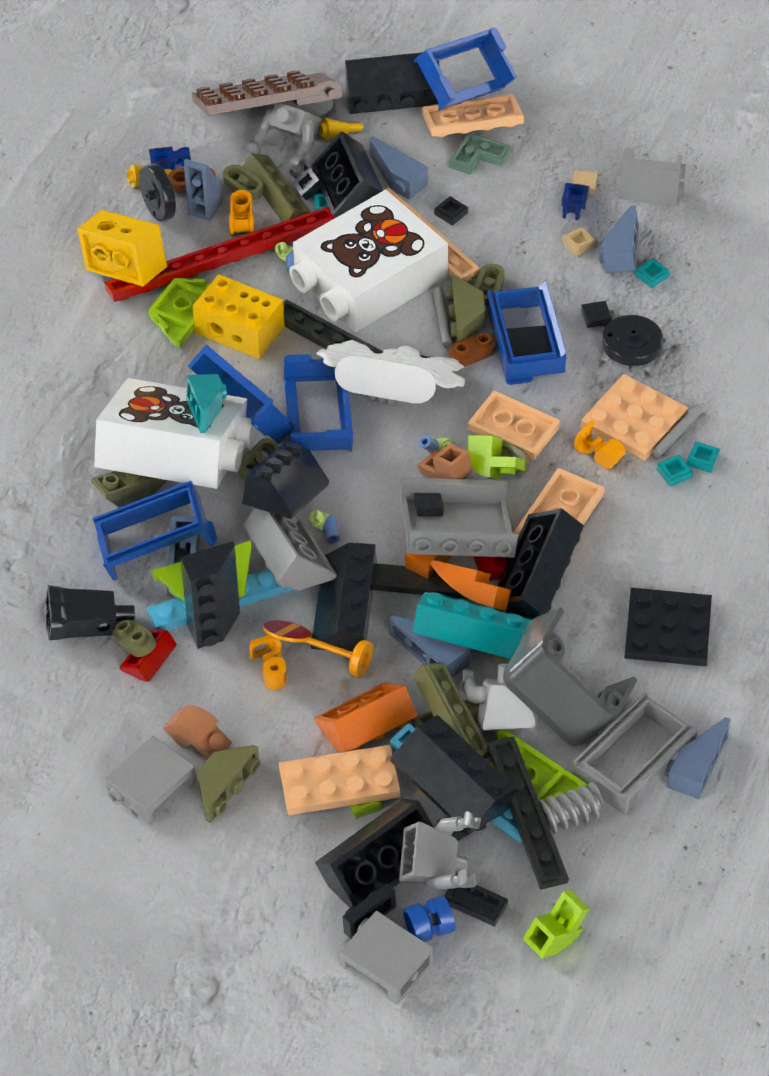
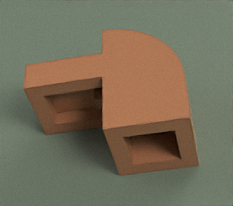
(447, 464)
(198, 728)

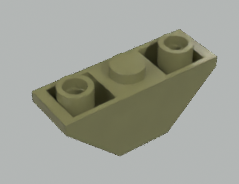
(466, 309)
(126, 488)
(225, 776)

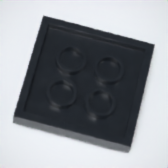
(668, 626)

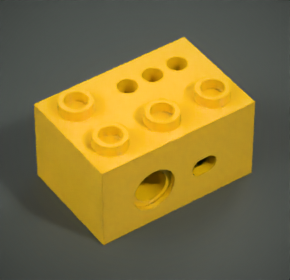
(122, 247)
(238, 316)

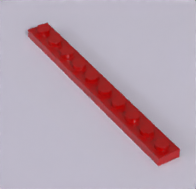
(224, 253)

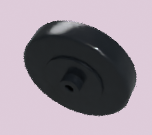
(157, 192)
(632, 340)

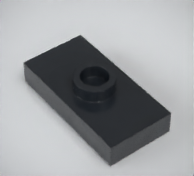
(477, 903)

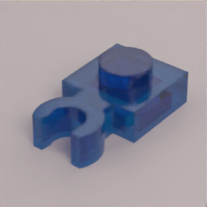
(168, 158)
(574, 199)

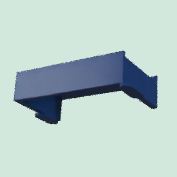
(492, 49)
(523, 368)
(302, 369)
(260, 407)
(147, 509)

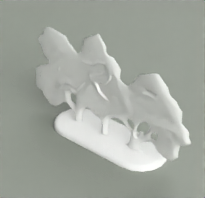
(392, 374)

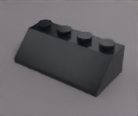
(386, 84)
(346, 174)
(285, 481)
(540, 561)
(210, 593)
(346, 601)
(453, 773)
(371, 854)

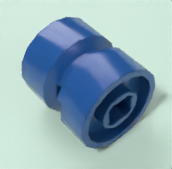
(419, 922)

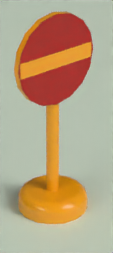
(288, 631)

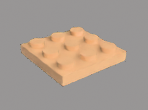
(635, 416)

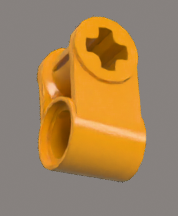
(241, 212)

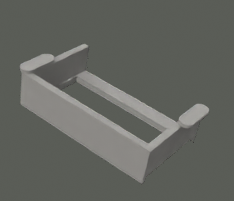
(612, 793)

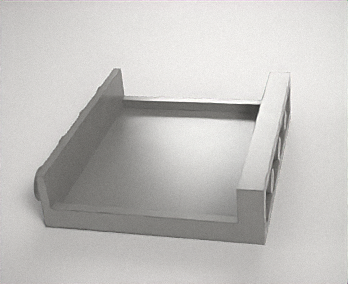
(472, 521)

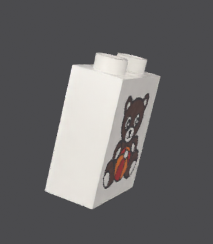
(369, 261)
(154, 435)

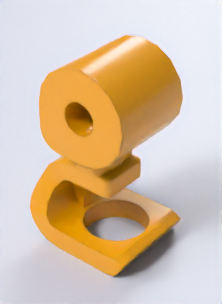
(607, 452)
(274, 666)

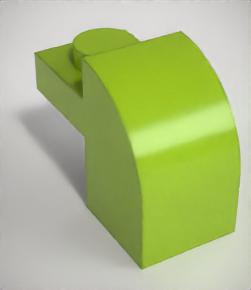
(487, 459)
(559, 928)

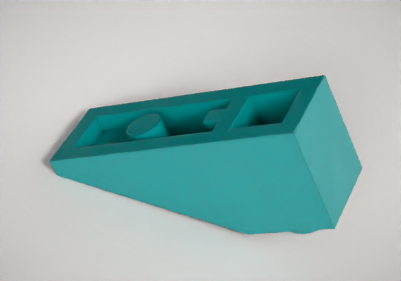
(205, 398)

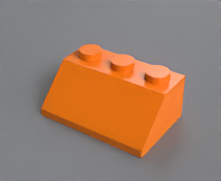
(367, 717)

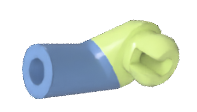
(285, 253)
(434, 444)
(325, 523)

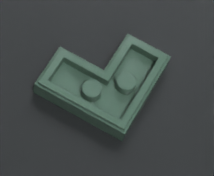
(478, 148)

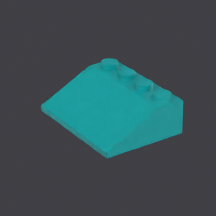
(470, 624)

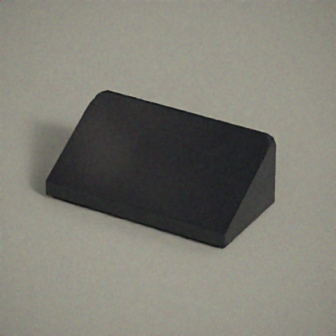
(529, 340)

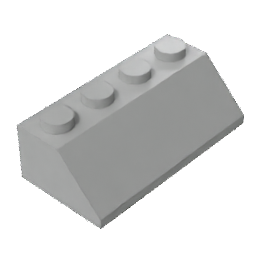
(288, 550)

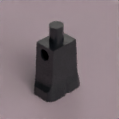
(83, 613)

